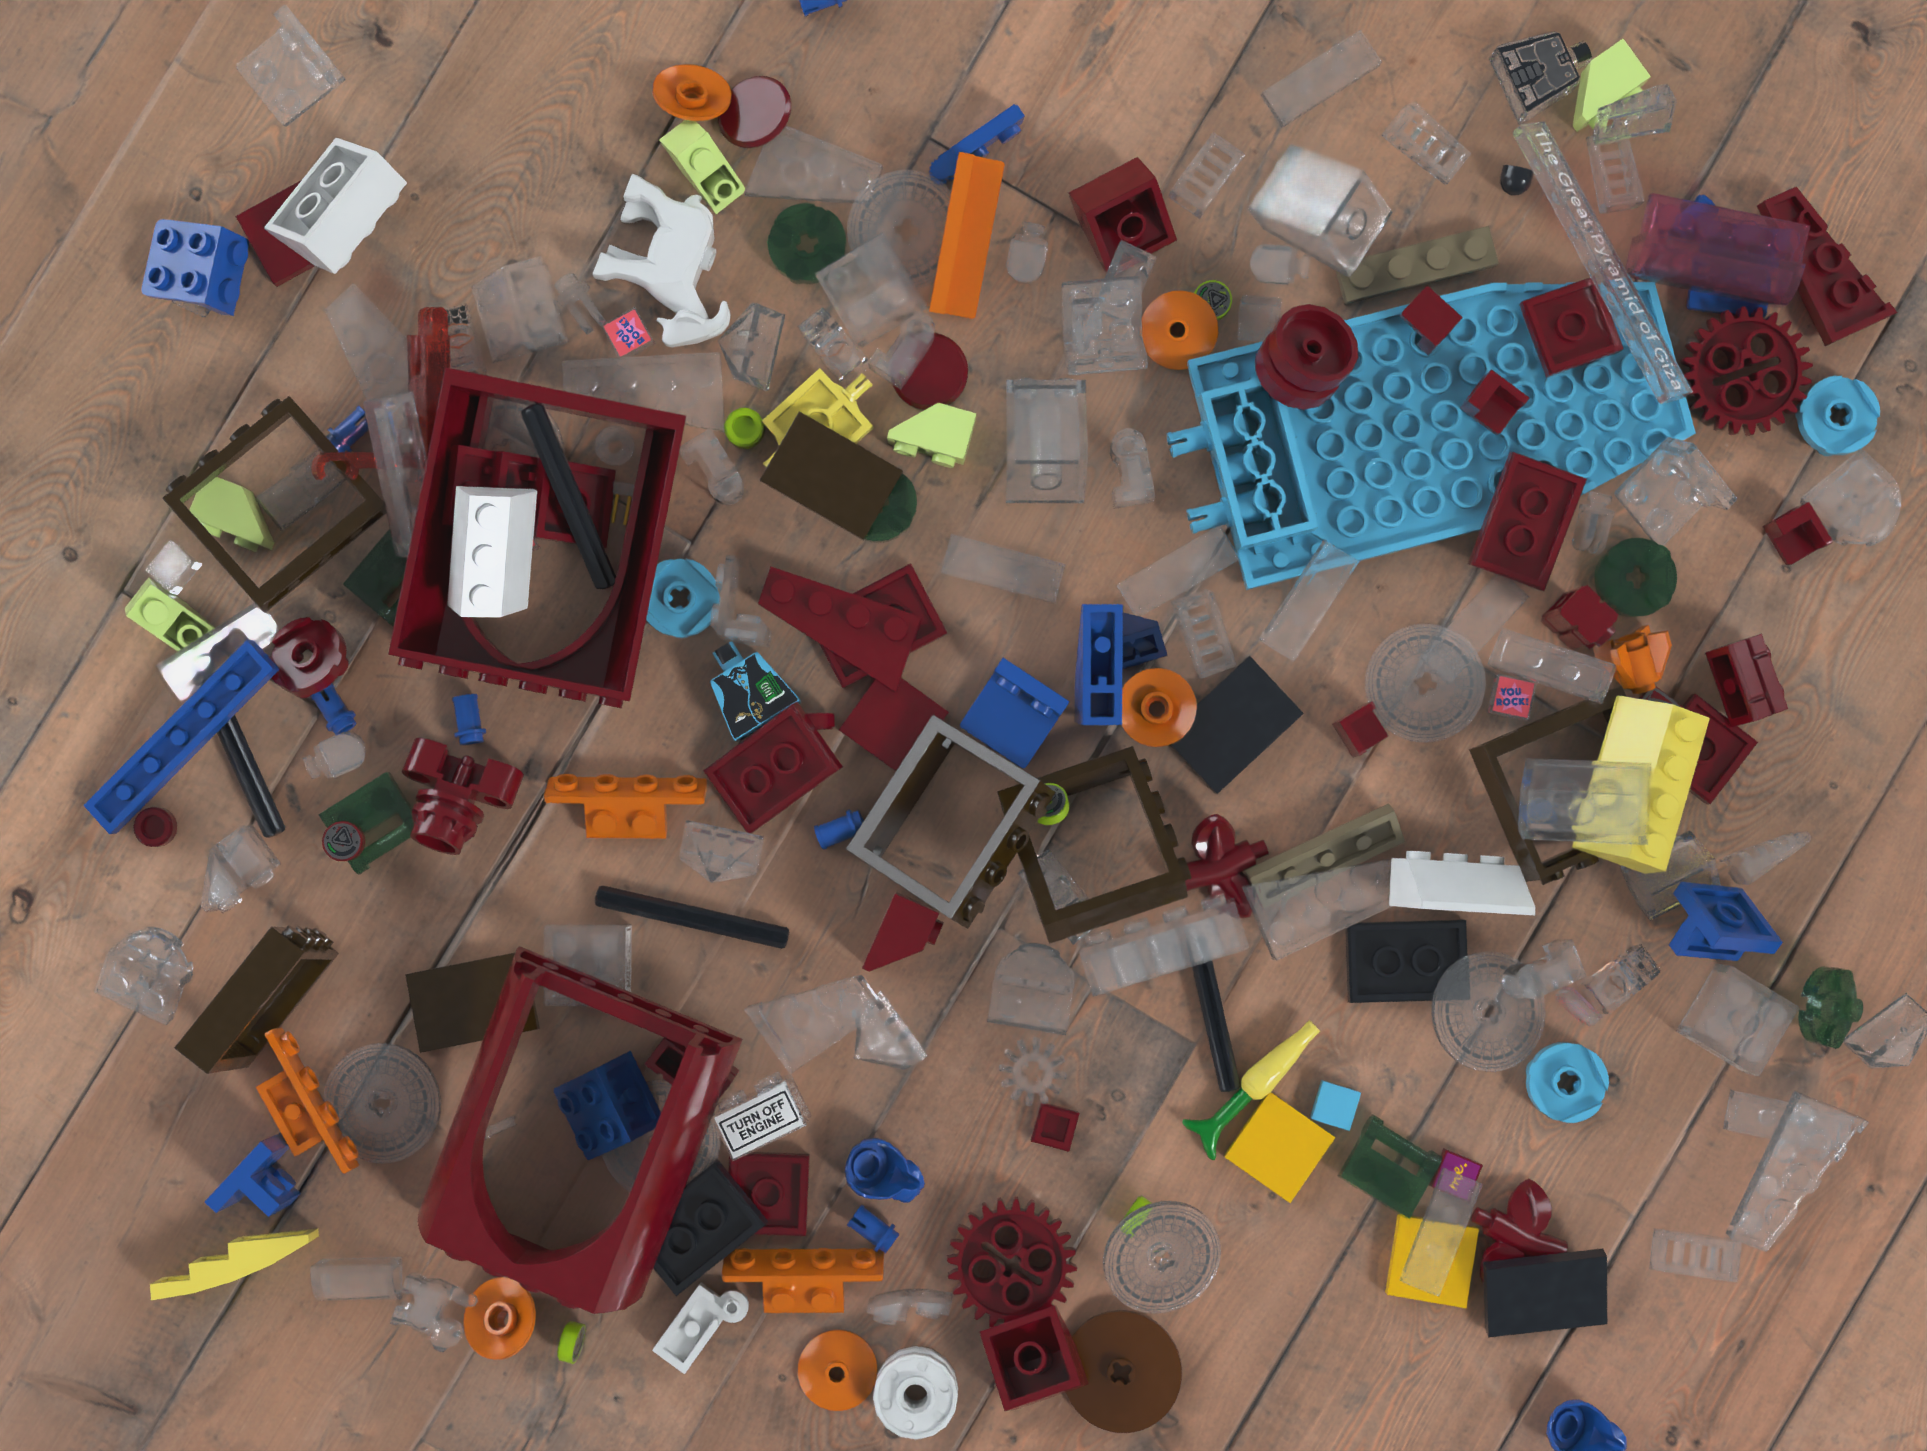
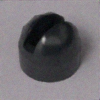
(1515, 179)

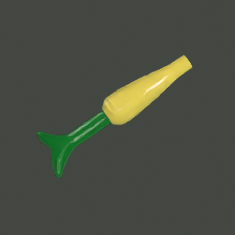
(1255, 1085)

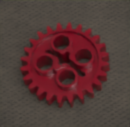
(1756, 403)
(1033, 1233)

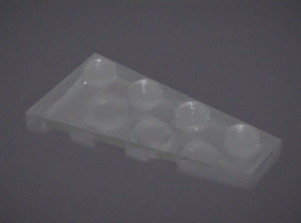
(666, 383)
(1317, 904)
(1797, 1155)

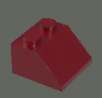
(1123, 207)
(903, 932)
(1033, 1358)

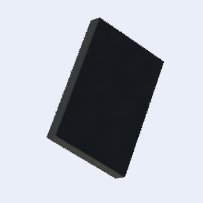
(1236, 724)
(1401, 958)
(706, 1227)
(1545, 1292)

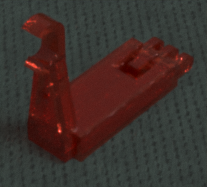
(427, 359)

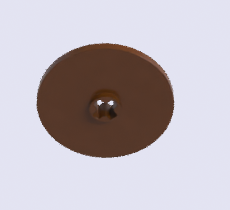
(1153, 1375)

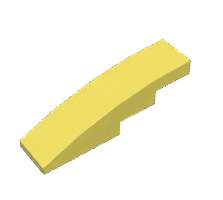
(244, 1257)

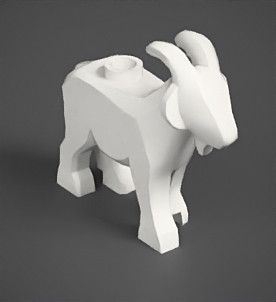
(673, 262)

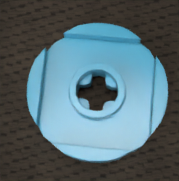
(1815, 414)
(696, 616)
(1556, 1102)

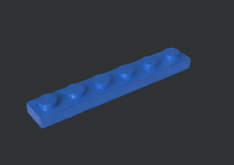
(181, 737)

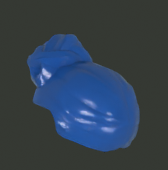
(882, 1172)
(1583, 1427)

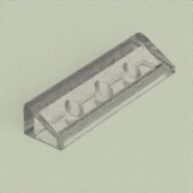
(399, 461)

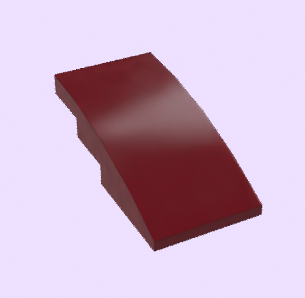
(510, 470)

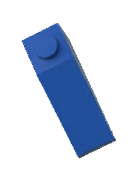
(1099, 665)

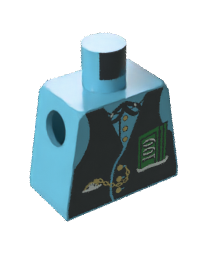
(748, 691)

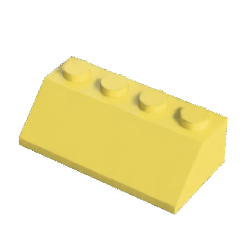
(1672, 743)

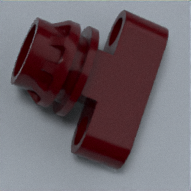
(447, 813)

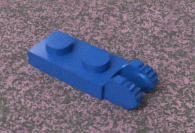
(1002, 128)

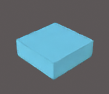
(1335, 1105)

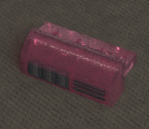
(1718, 251)

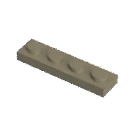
(1419, 265)
(1334, 849)

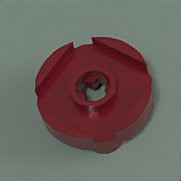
(324, 666)

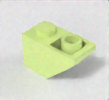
(1606, 80)
(703, 164)
(937, 432)
(234, 510)
(166, 616)

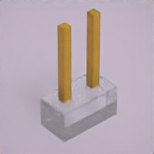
(623, 489)

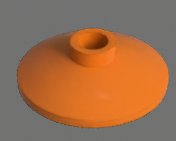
(692, 92)
(1199, 325)
(1161, 687)
(485, 1321)
(840, 1350)

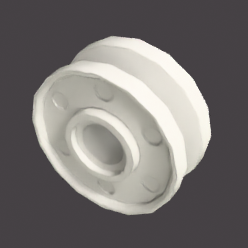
(912, 1417)

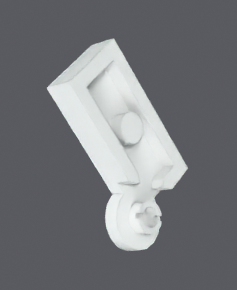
(697, 1324)

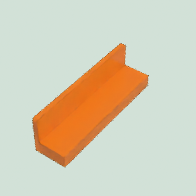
(966, 235)

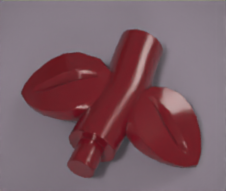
(1222, 861)
(1521, 1228)

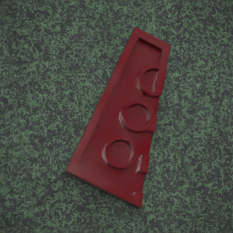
(1830, 286)
(851, 626)

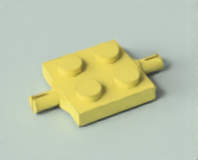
(826, 404)

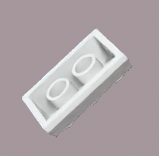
(336, 204)
(491, 551)
(1459, 884)

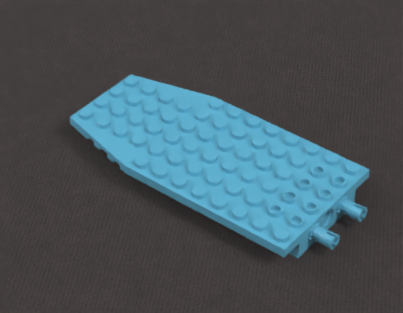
(1391, 448)

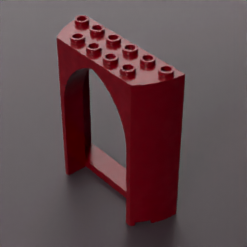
(608, 652)
(616, 1263)

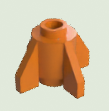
(1638, 658)

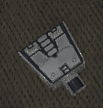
(1538, 72)

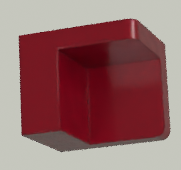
(1430, 318)
(1494, 402)
(1797, 533)
(1360, 729)

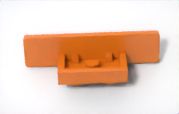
(626, 804)
(299, 1107)
(803, 1277)

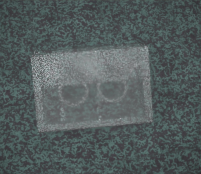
(1585, 801)

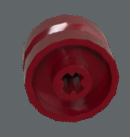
(1306, 356)

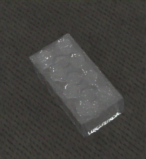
(1164, 945)

